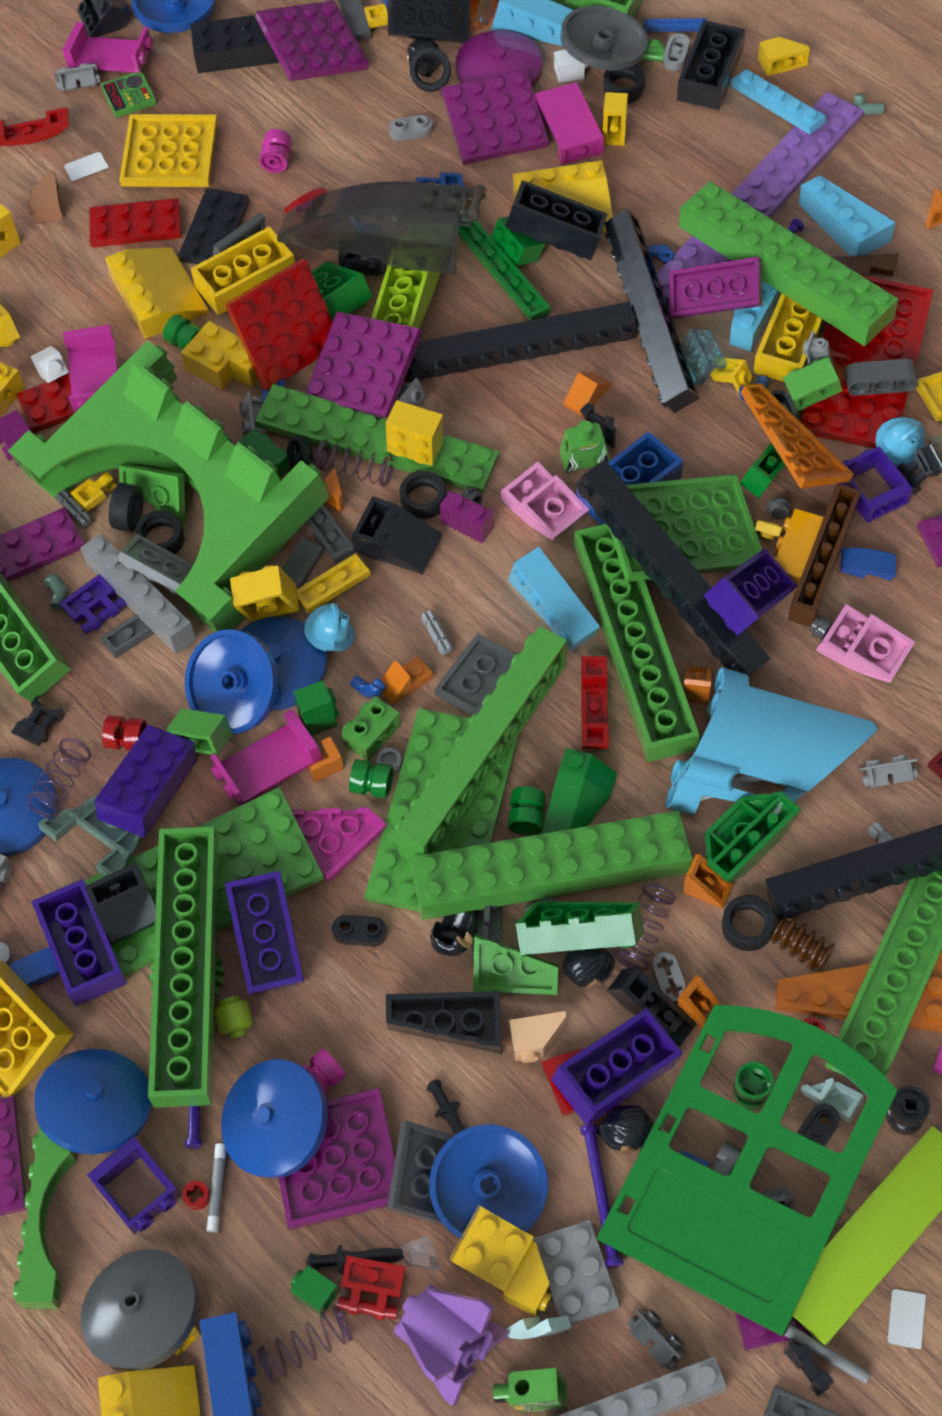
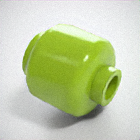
(233, 1017)

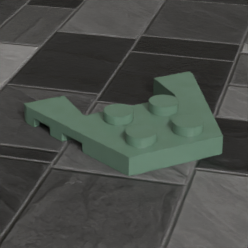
(120, 841)

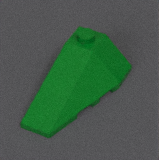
(578, 792)

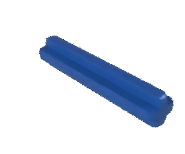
(673, 24)

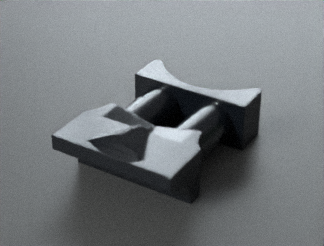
(606, 424)
(928, 461)
(30, 731)
(803, 1359)

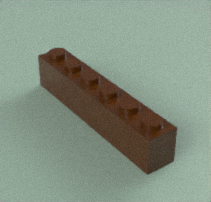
(824, 555)

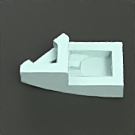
(836, 1094)
(534, 1328)

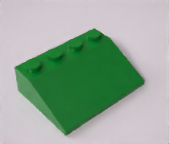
(341, 288)

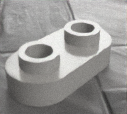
(676, 52)
(411, 128)

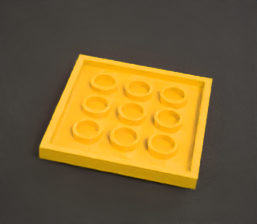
(168, 150)

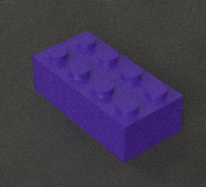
(750, 591)
(145, 781)
(264, 933)
(78, 943)
(616, 1066)

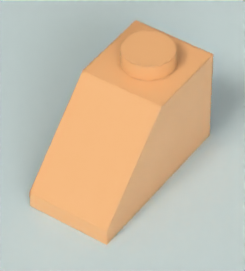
(535, 1035)

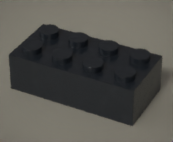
(230, 44)
(710, 65)
(556, 220)

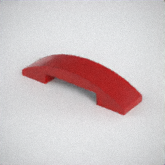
(36, 130)
(594, 702)

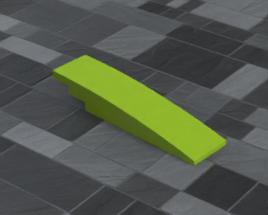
(405, 296)
(874, 1239)

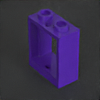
(888, 501)
(115, 1165)

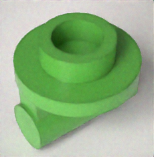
(654, 51)

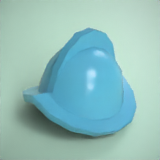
(900, 439)
(329, 628)

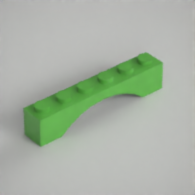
(38, 1280)

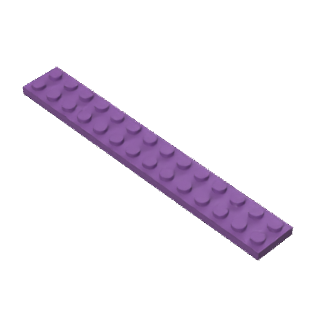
(776, 177)

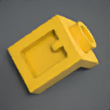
(734, 372)

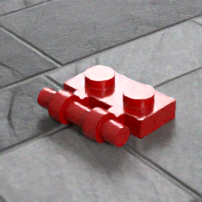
(373, 1278)

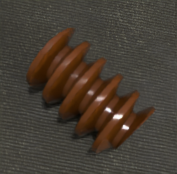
(802, 943)

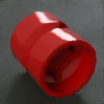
(121, 733)

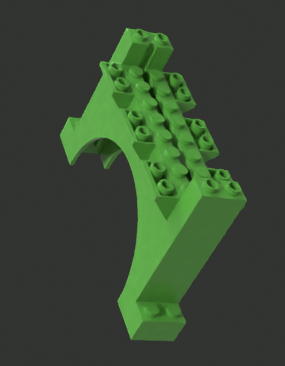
(144, 424)

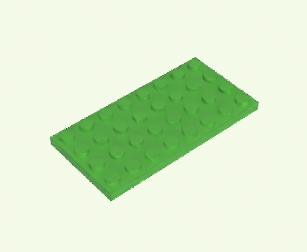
(429, 741)
(252, 842)

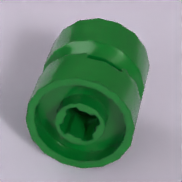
(180, 331)
(371, 778)
(525, 811)
(752, 1079)

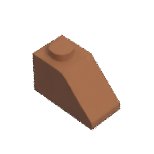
(46, 199)

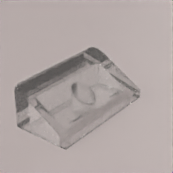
(421, 1254)

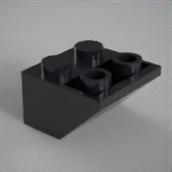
(103, 16)
(123, 903)

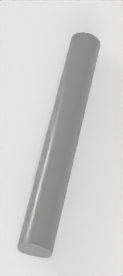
(827, 1354)

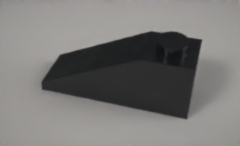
(638, 992)

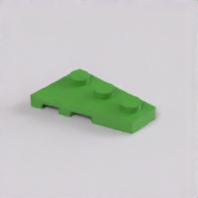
(159, 487)
(507, 971)

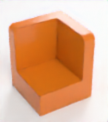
(330, 762)

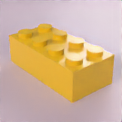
(240, 268)
(785, 338)

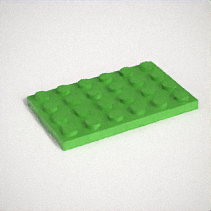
(702, 518)

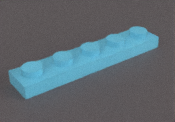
(778, 101)

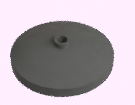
(603, 37)
(139, 1310)

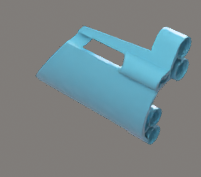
(765, 739)

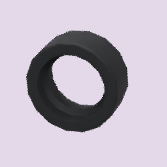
(430, 52)
(634, 73)
(419, 479)
(125, 506)
(162, 518)
(751, 903)

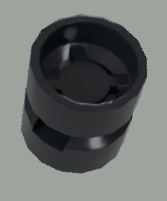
(908, 1117)

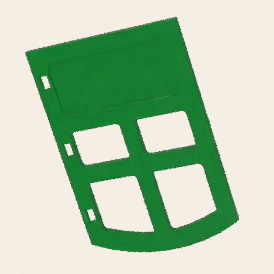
(713, 1226)

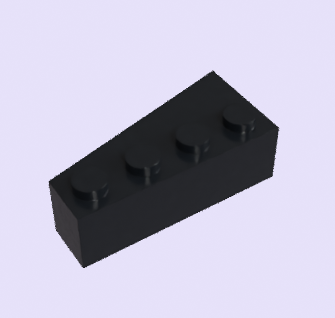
(449, 1017)

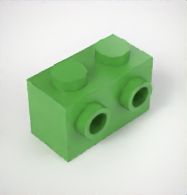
(812, 383)
(371, 728)
(206, 729)

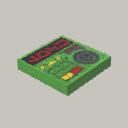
(128, 94)

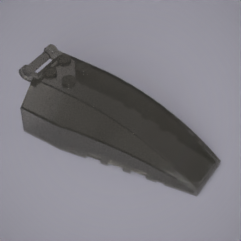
(391, 221)

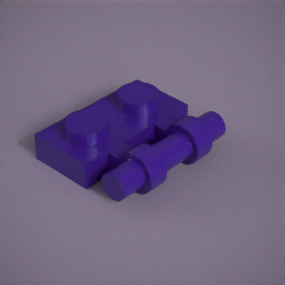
(88, 599)

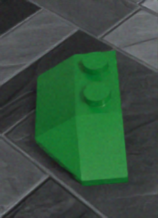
(748, 833)

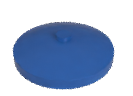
(172, 15)
(296, 658)
(232, 677)
(17, 821)
(92, 1101)
(274, 1118)
(488, 1169)

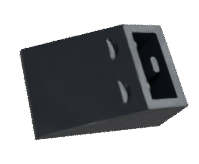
(395, 536)

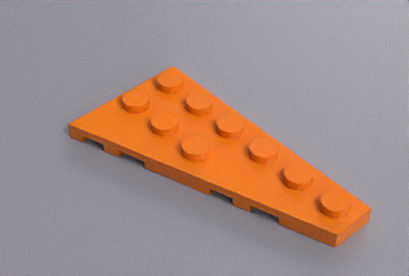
(800, 450)
(834, 993)

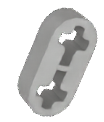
(675, 975)

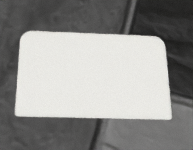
(85, 166)
(906, 1319)

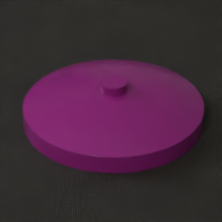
(498, 54)

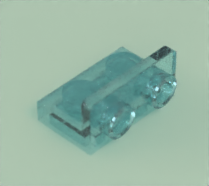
(702, 354)

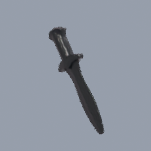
(447, 1109)
(379, 1254)

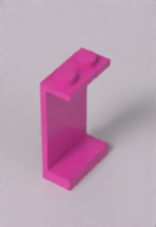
(107, 52)
(570, 123)
(90, 361)
(267, 761)

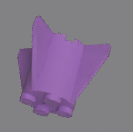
(448, 1336)

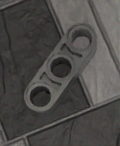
(881, 377)

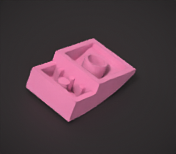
(543, 501)
(865, 644)

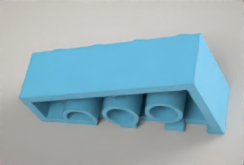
(533, 18)
(845, 218)
(750, 322)
(552, 598)

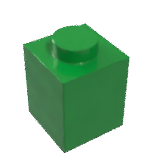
(313, 1290)

